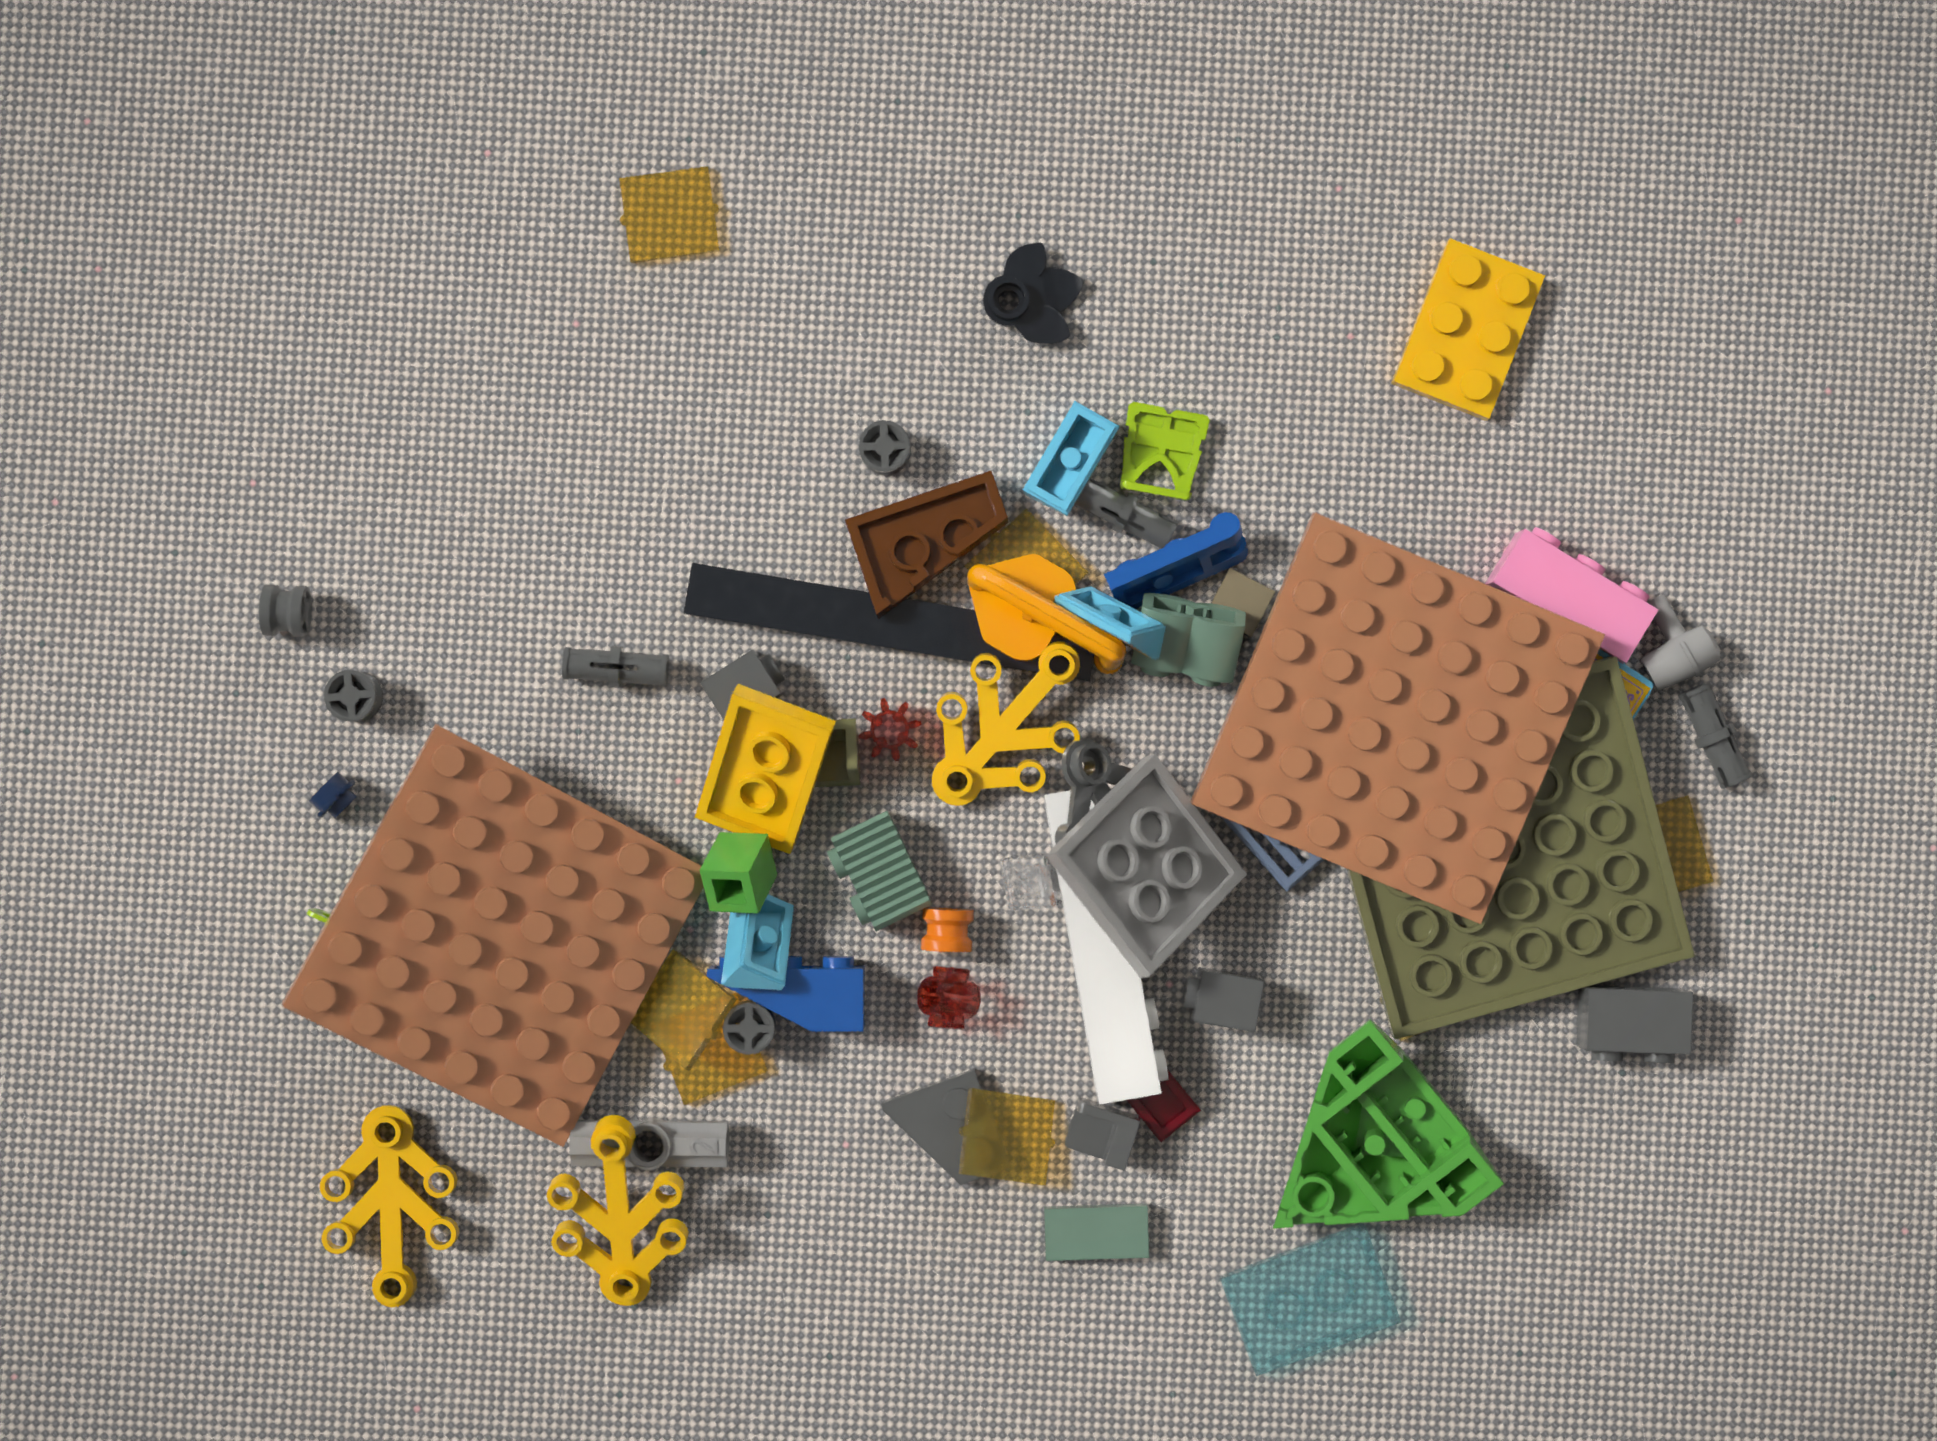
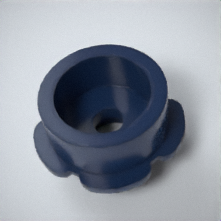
(333, 796)

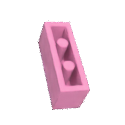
(1574, 589)

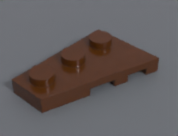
(923, 536)

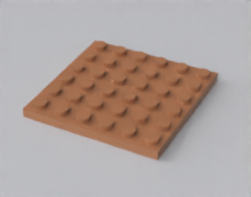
(1397, 718)
(496, 936)

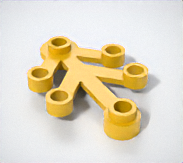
(1000, 731)
(391, 1196)
(618, 1221)

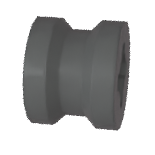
(884, 439)
(285, 610)
(343, 696)
(749, 1035)

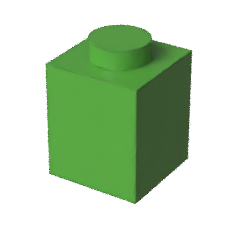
(738, 872)

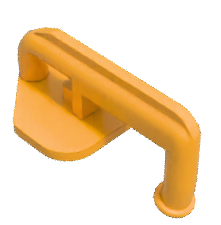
(1020, 614)

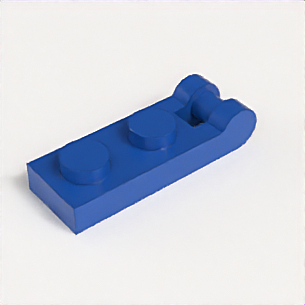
(1180, 562)

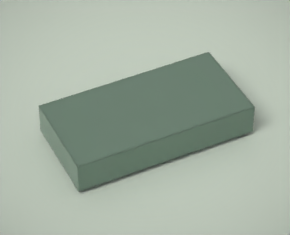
(1096, 1232)

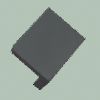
(1102, 1132)

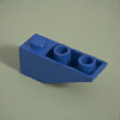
(814, 996)

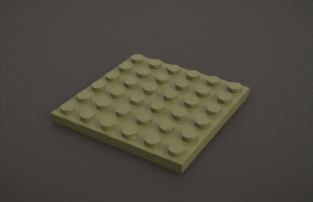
(1575, 905)

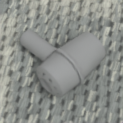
(1683, 654)

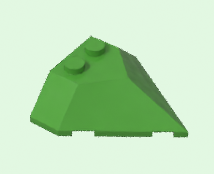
(1381, 1143)

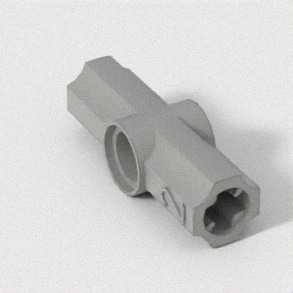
(683, 1142)

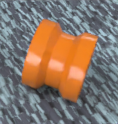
(947, 929)

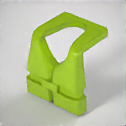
(1163, 438)

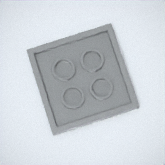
(1146, 865)

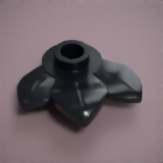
(1040, 294)

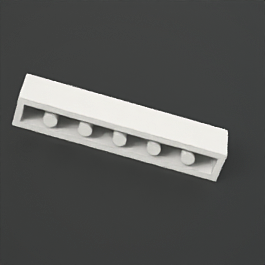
(1110, 996)

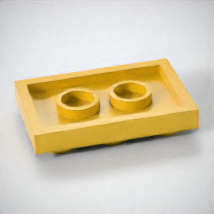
(1468, 329)
(764, 767)

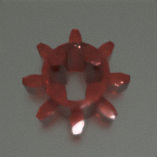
(877, 722)
(948, 997)

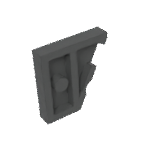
(934, 1118)

